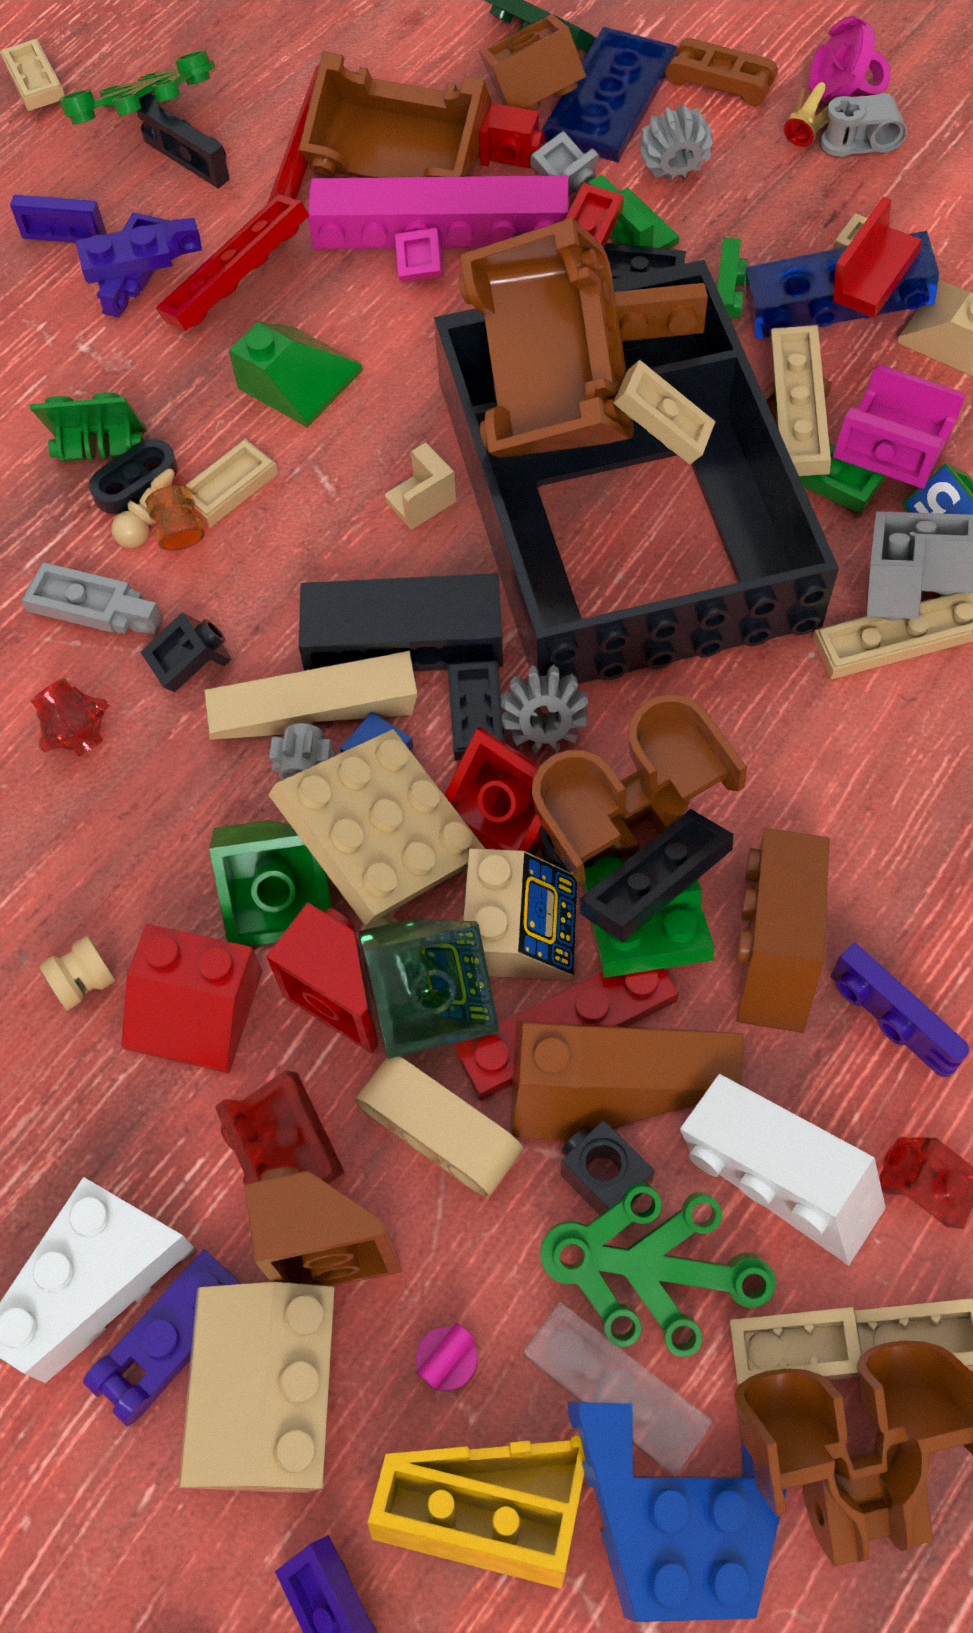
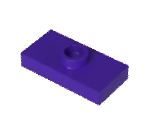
(56, 218)

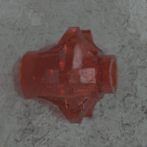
(68, 718)

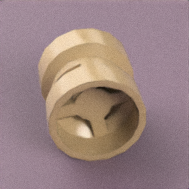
(76, 973)

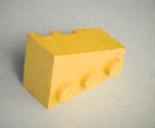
(484, 1506)

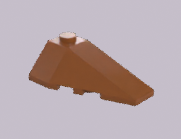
(617, 1074)

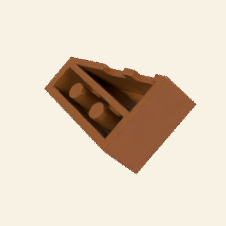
(785, 929)

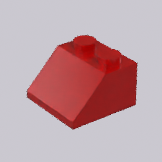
(188, 997)

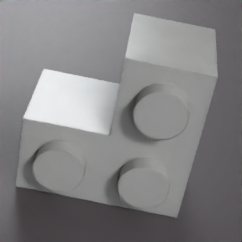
(915, 556)

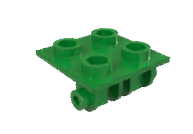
(101, 416)

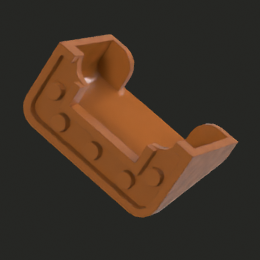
(391, 127)
(549, 340)

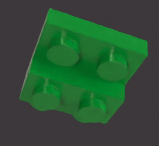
(669, 939)

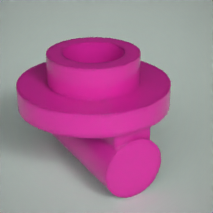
(447, 1358)

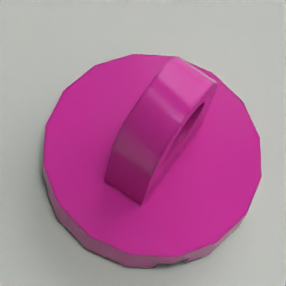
(846, 60)

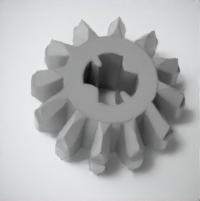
(676, 142)
(526, 717)

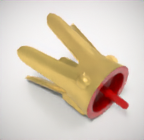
(803, 123)

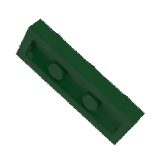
(530, 14)

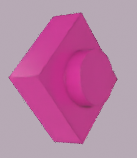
(419, 255)

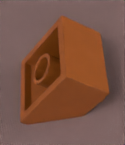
(534, 63)

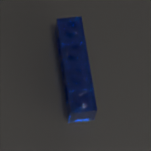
(802, 290)

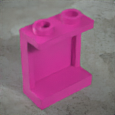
(899, 426)

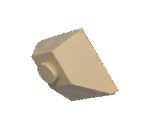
(944, 328)

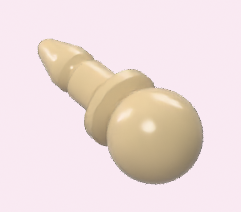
(132, 527)

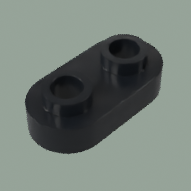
(130, 475)

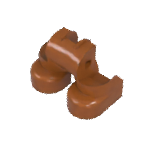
(676, 758)
(799, 1434)

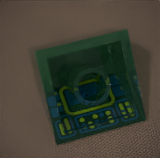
(428, 983)

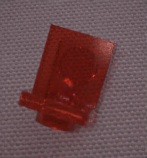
(931, 1178)

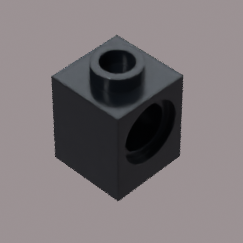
(608, 1144)

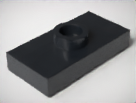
(474, 702)

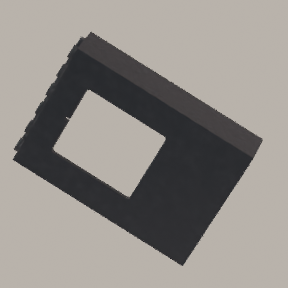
(744, 475)

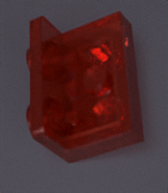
(278, 1130)

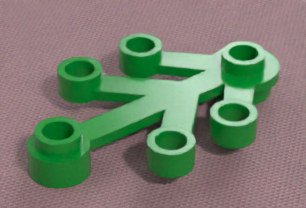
(190, 68)
(647, 1264)

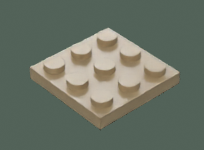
(376, 825)

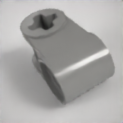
(865, 124)

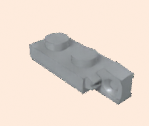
(90, 601)

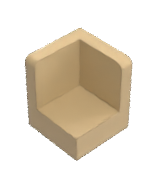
(427, 491)

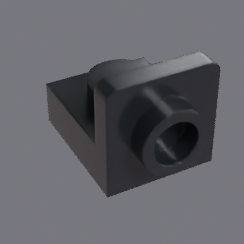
(184, 650)

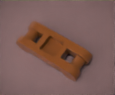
(722, 69)

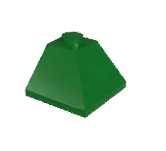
(291, 370)
(264, 880)

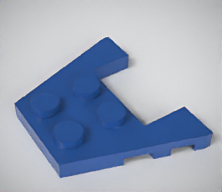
(675, 1541)

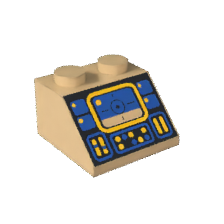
(522, 913)

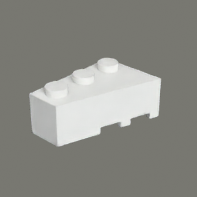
(787, 1166)
(81, 1278)

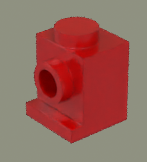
(509, 136)

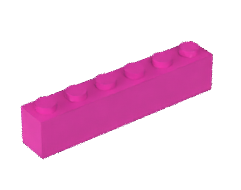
(464, 209)

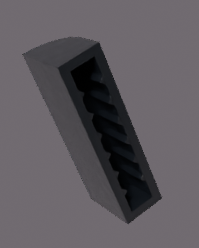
(432, 617)

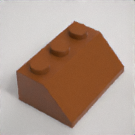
(314, 1232)

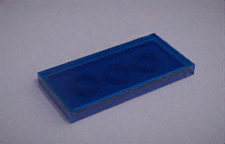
(615, 94)

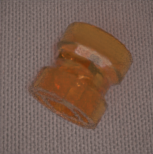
(174, 515)

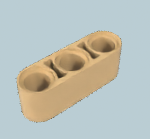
(439, 1125)

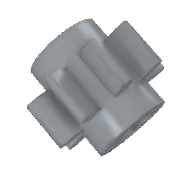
(299, 749)

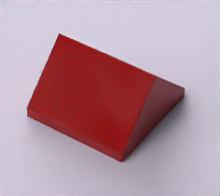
(495, 795)

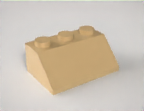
(258, 1388)

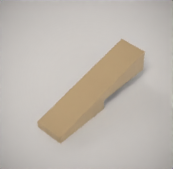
(315, 695)
(836, 1338)

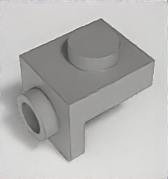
(563, 157)

